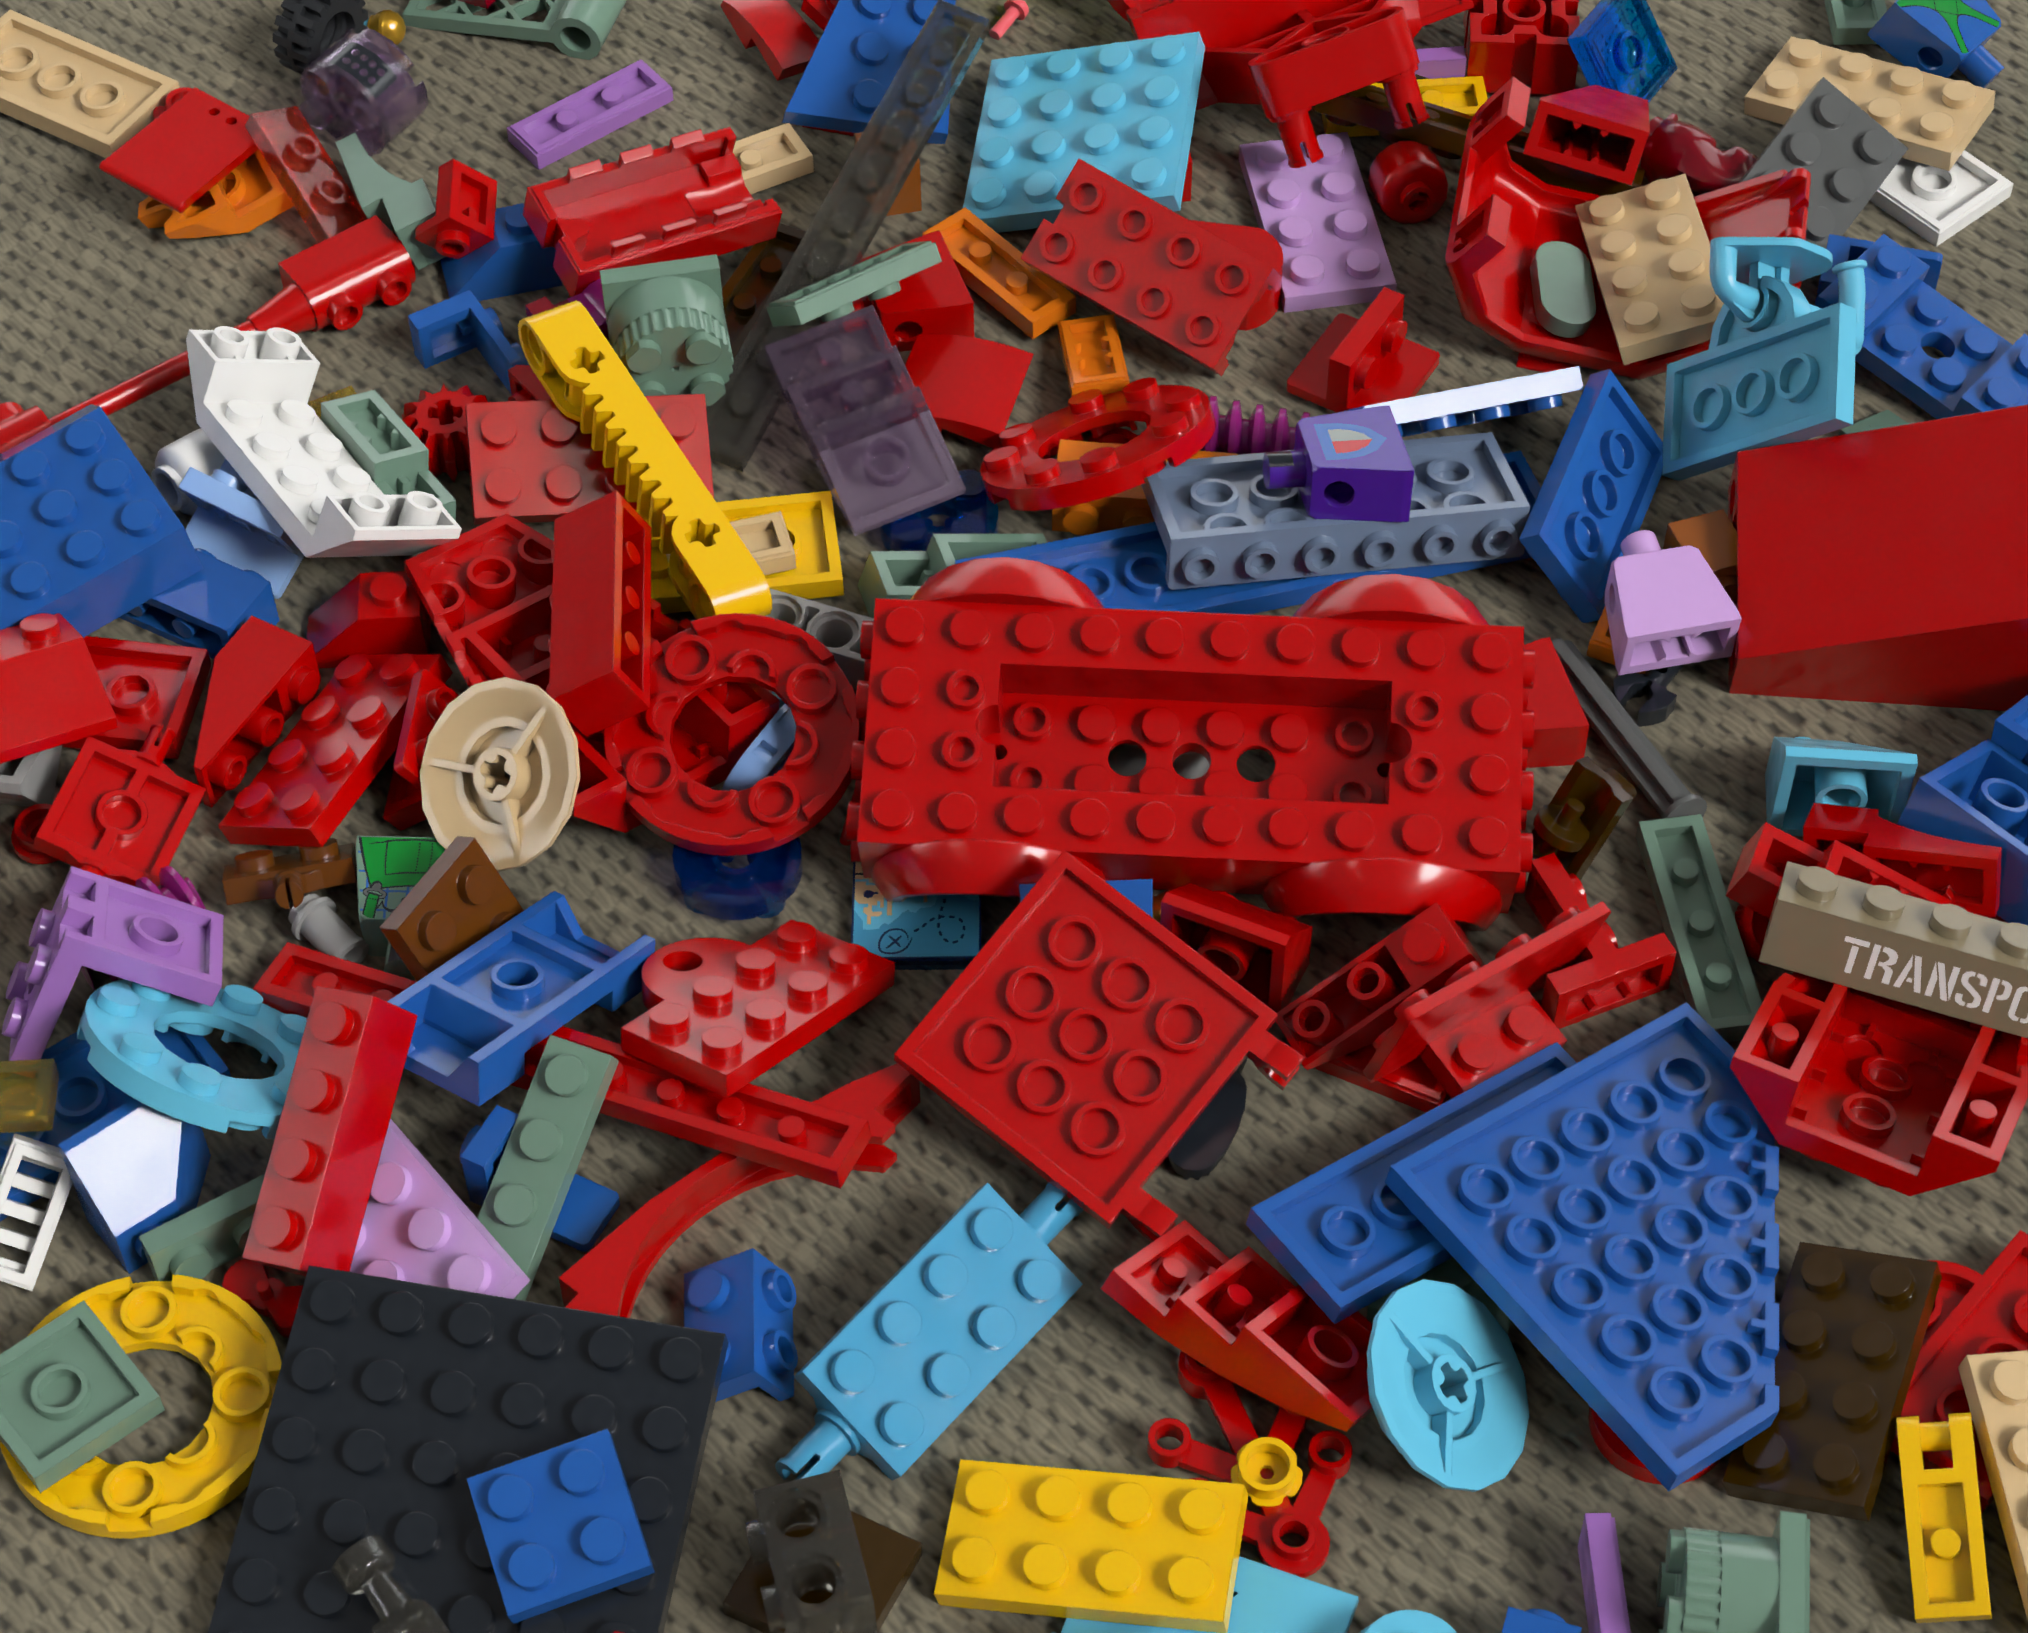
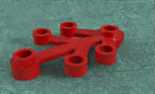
(1264, 1529)

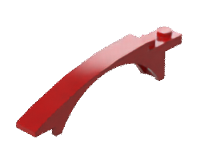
(618, 1266)

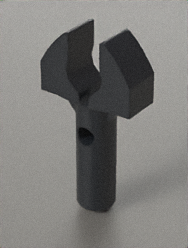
(1654, 683)

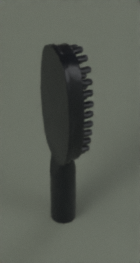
(1212, 1131)

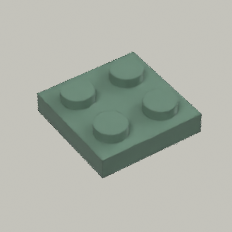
(69, 1396)

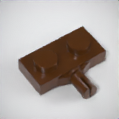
(289, 876)

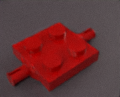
(120, 811)

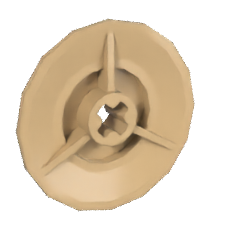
(475, 741)

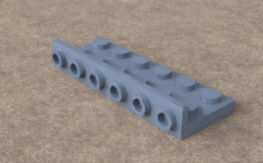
(1233, 530)

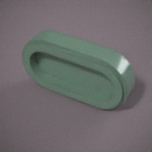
(1562, 289)

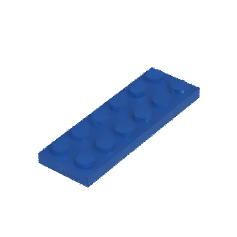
(1348, 1231)

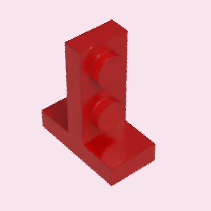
(1603, 973)

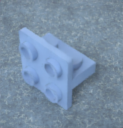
(238, 527)

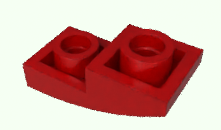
(776, 31)

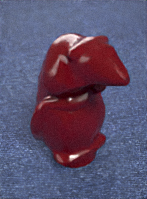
(1686, 149)

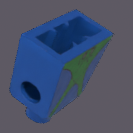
(1941, 37)

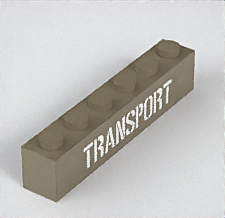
(1900, 948)

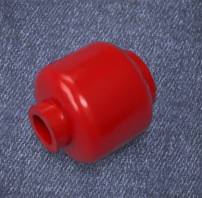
(1407, 177)

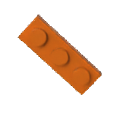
(1001, 278)

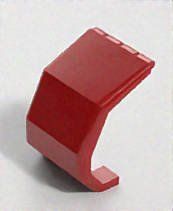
(1509, 213)

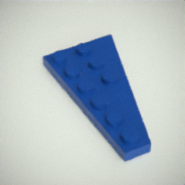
(857, 64)

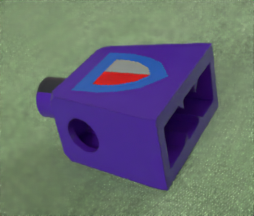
(1347, 466)

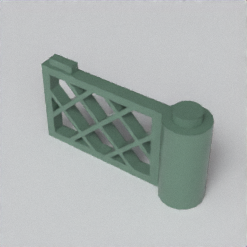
(572, 25)

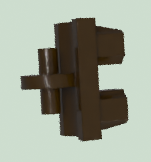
(1581, 815)

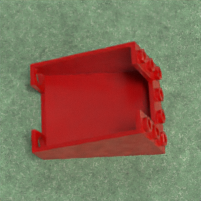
(1886, 565)

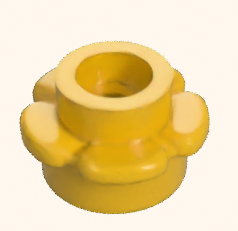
(1270, 1454)

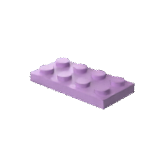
(1320, 222)
(425, 1232)

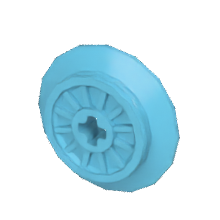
(1447, 1385)

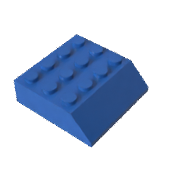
(84, 527)

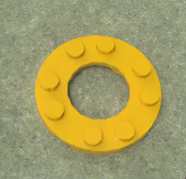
(217, 1466)

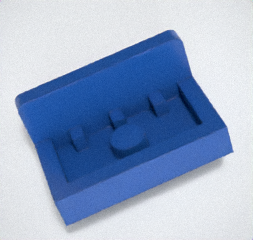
(754, 1308)

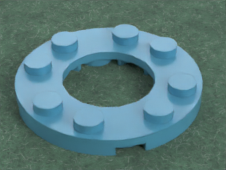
(126, 1052)

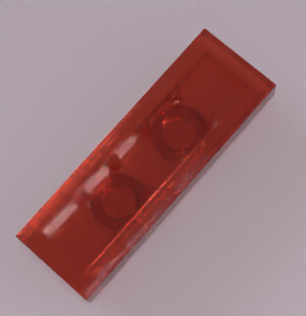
(305, 171)

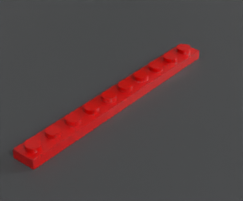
(747, 1124)

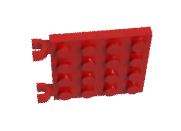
(1091, 1042)

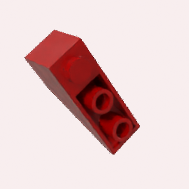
(250, 696)
(1361, 996)

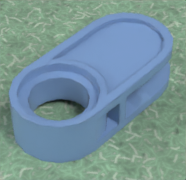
(766, 753)

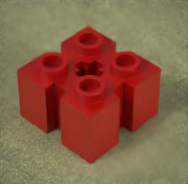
(1522, 42)

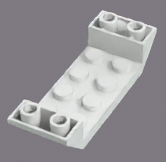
(255, 410)

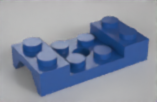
(1907, 314)
(512, 994)

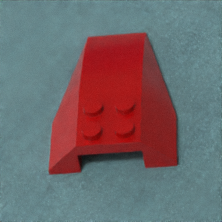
(495, 618)
(1882, 1084)

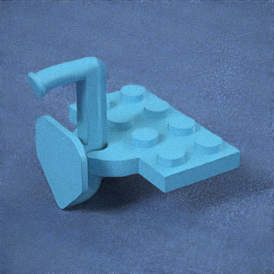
(1772, 360)

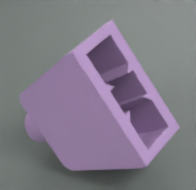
(1666, 607)

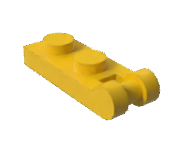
(1944, 1521)

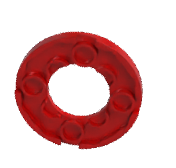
(1026, 474)
(776, 807)

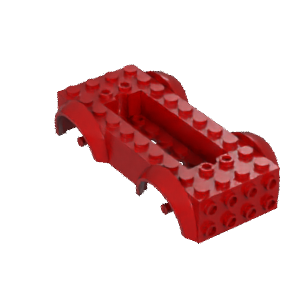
(1377, 700)

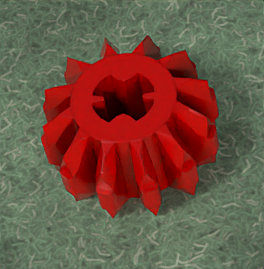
(441, 427)

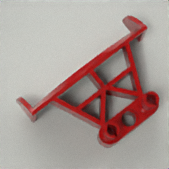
(1302, 54)

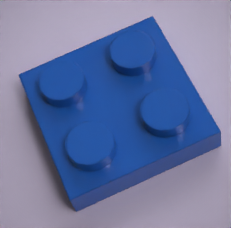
(560, 1526)

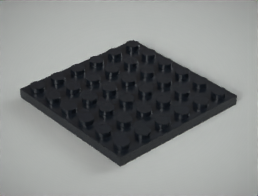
(412, 1391)

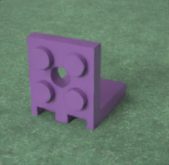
(113, 932)

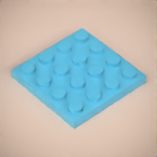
(1107, 104)

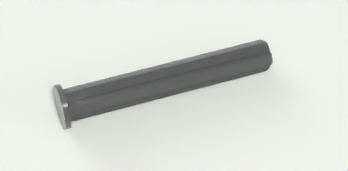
(1626, 739)

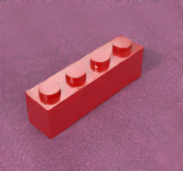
(601, 614)
(330, 1132)

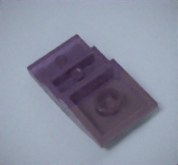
(864, 420)

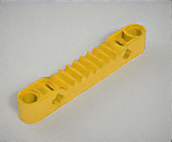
(595, 388)

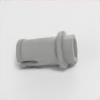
(320, 925)

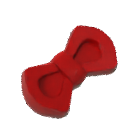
(264, 1293)

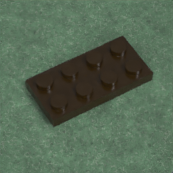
(1842, 1377)

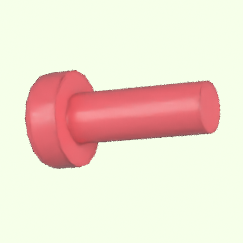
(1013, 10)

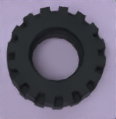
(312, 26)

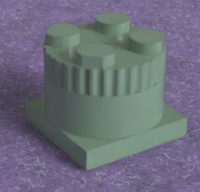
(670, 326)
(1737, 1580)

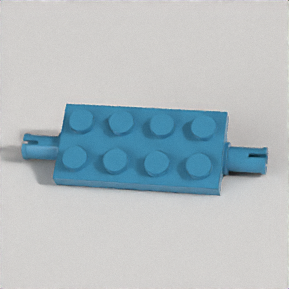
(935, 1334)

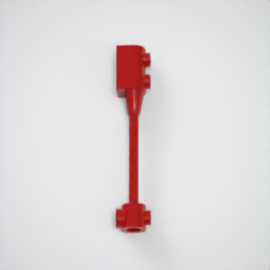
(321, 282)

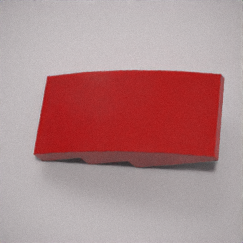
(1248, 1325)

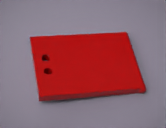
(183, 150)

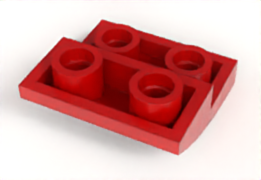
(968, 383)

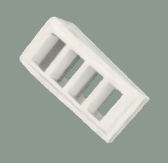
(46, 1156)

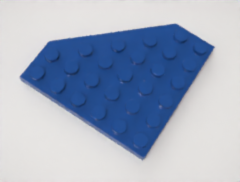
(1627, 1236)

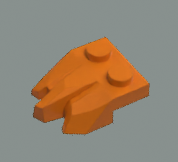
(232, 206)

